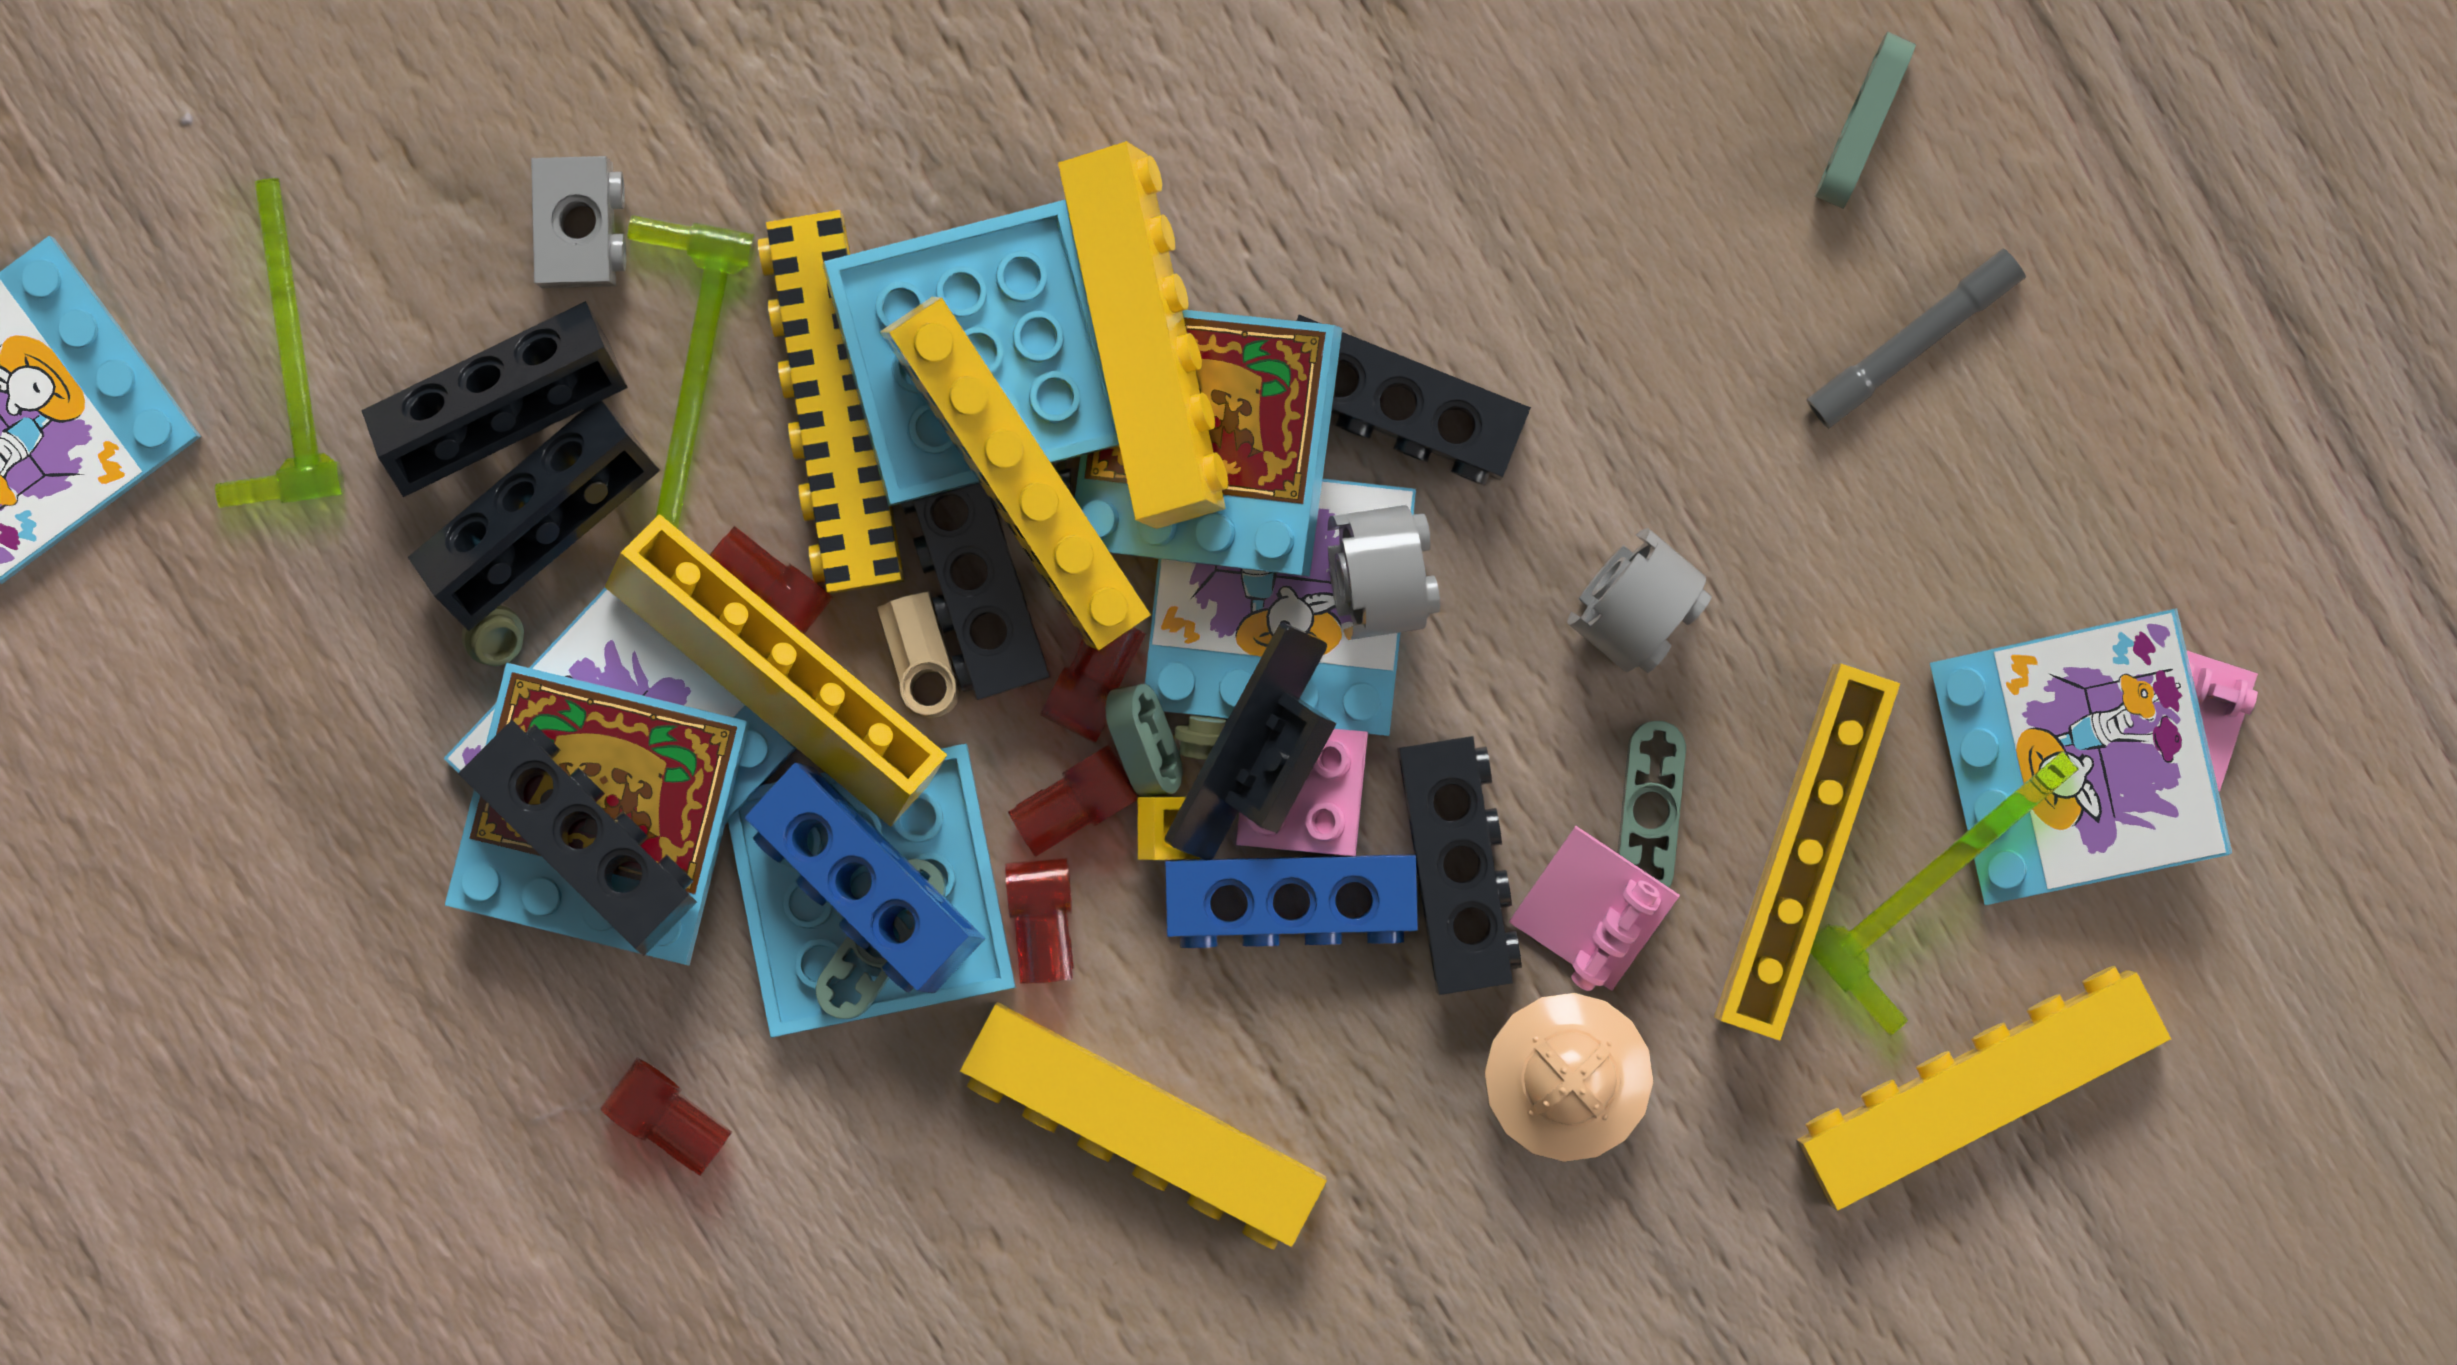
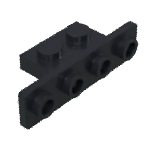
(1260, 751)

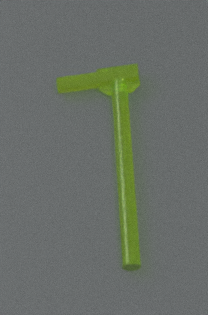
(719, 254)
(308, 472)
(1845, 951)

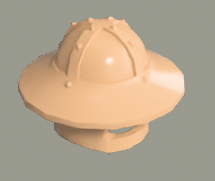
(1568, 1077)

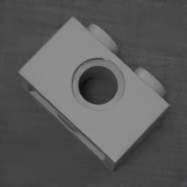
(558, 188)

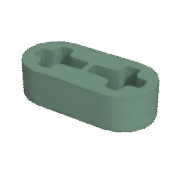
(1144, 740)

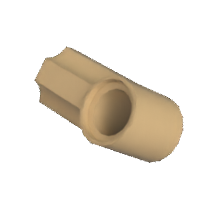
(918, 649)

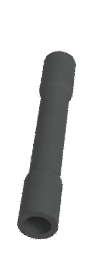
(1971, 296)

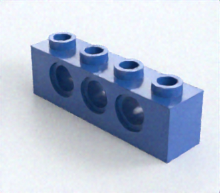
(1387, 877)
(941, 932)

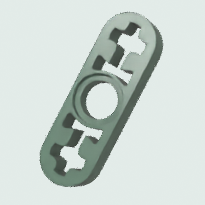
(1865, 120)
(1669, 765)
(866, 986)

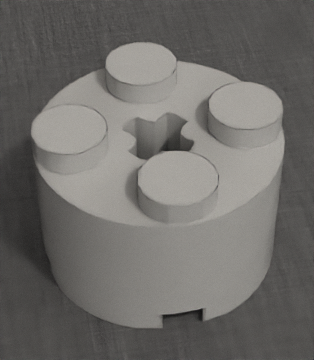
(1381, 571)
(1640, 602)

